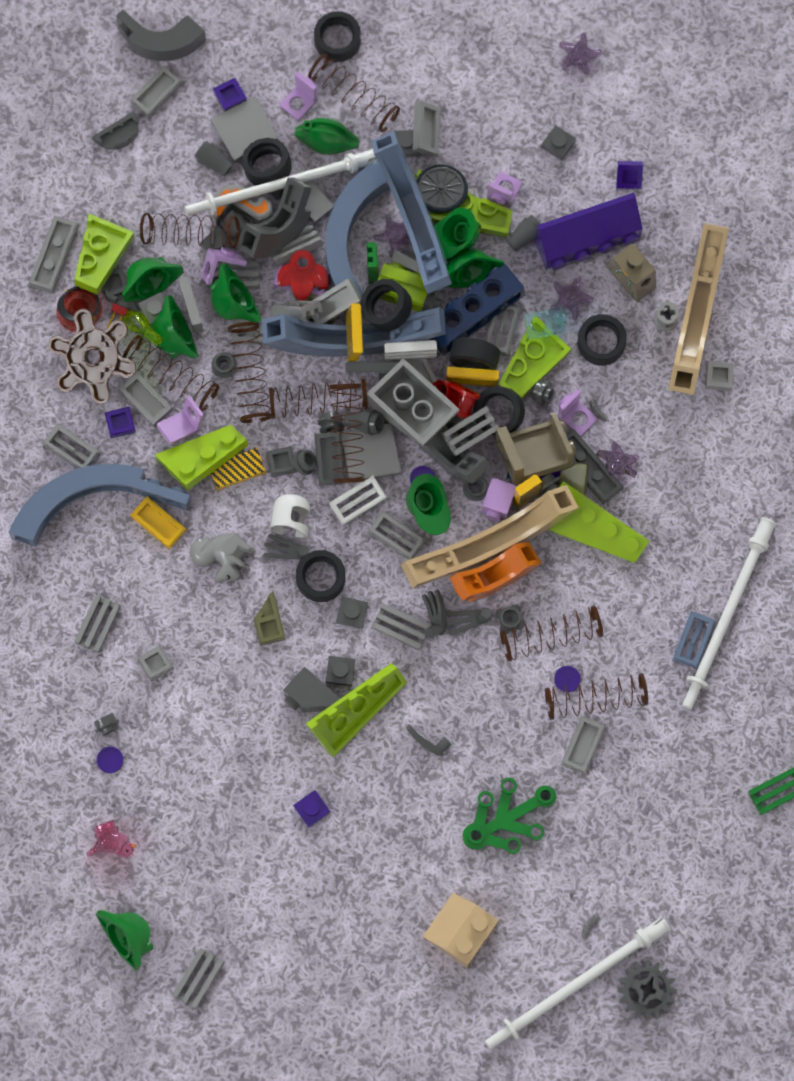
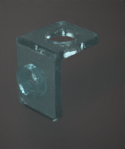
(554, 320)

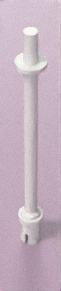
(351, 163)
(758, 545)
(642, 939)

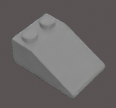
(411, 403)

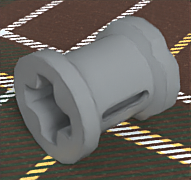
(672, 312)

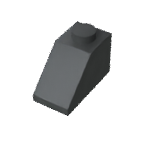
(308, 693)

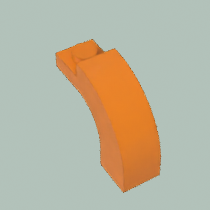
(496, 574)

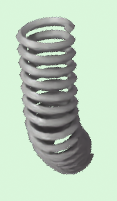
(600, 413)
(590, 926)

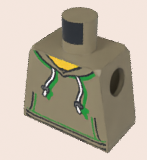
(632, 270)

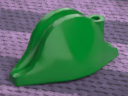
(326, 136)
(470, 267)
(149, 277)
(232, 298)
(174, 331)
(128, 935)

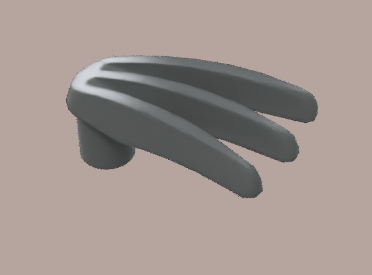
(294, 551)
(436, 612)
(476, 618)
(437, 749)

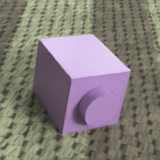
(498, 500)

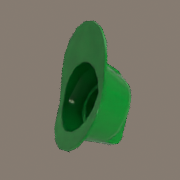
(457, 231)
(429, 504)

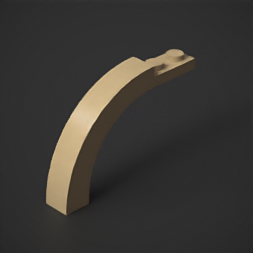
(698, 308)
(491, 543)

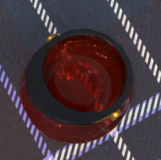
(74, 300)

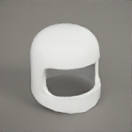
(282, 514)

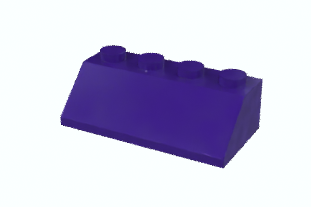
(589, 232)

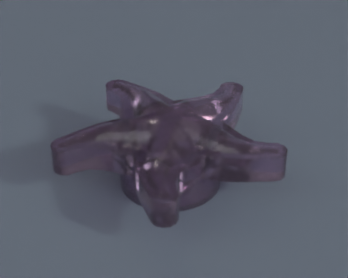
(579, 54)
(394, 235)
(571, 297)
(617, 461)

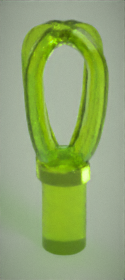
(146, 330)

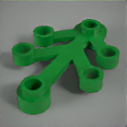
(506, 819)

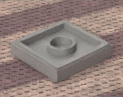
(242, 126)
(378, 455)

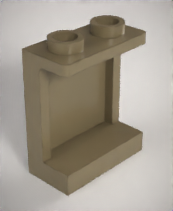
(536, 449)

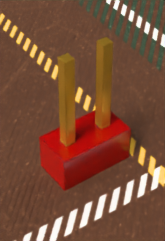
(119, 310)

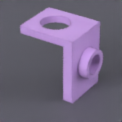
(304, 89)
(500, 194)
(224, 255)
(569, 406)
(182, 424)

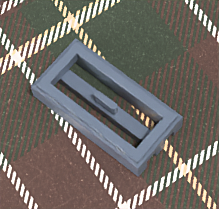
(686, 660)

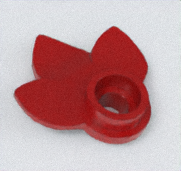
(302, 279)

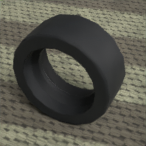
(337, 18)
(263, 147)
(400, 313)
(474, 354)
(594, 357)
(518, 405)
(320, 556)

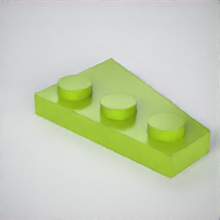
(101, 251)
(533, 360)
(201, 456)

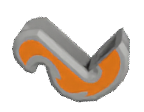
(254, 211)

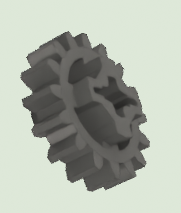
(659, 995)

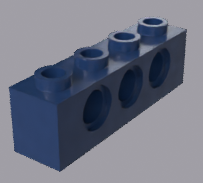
(500, 279)

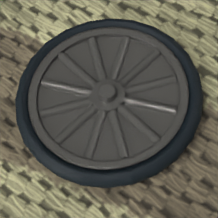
(442, 188)

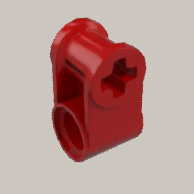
(458, 395)

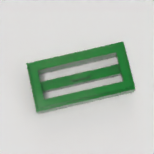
(372, 262)
(757, 801)

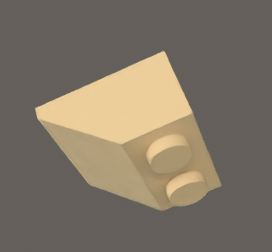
(460, 929)

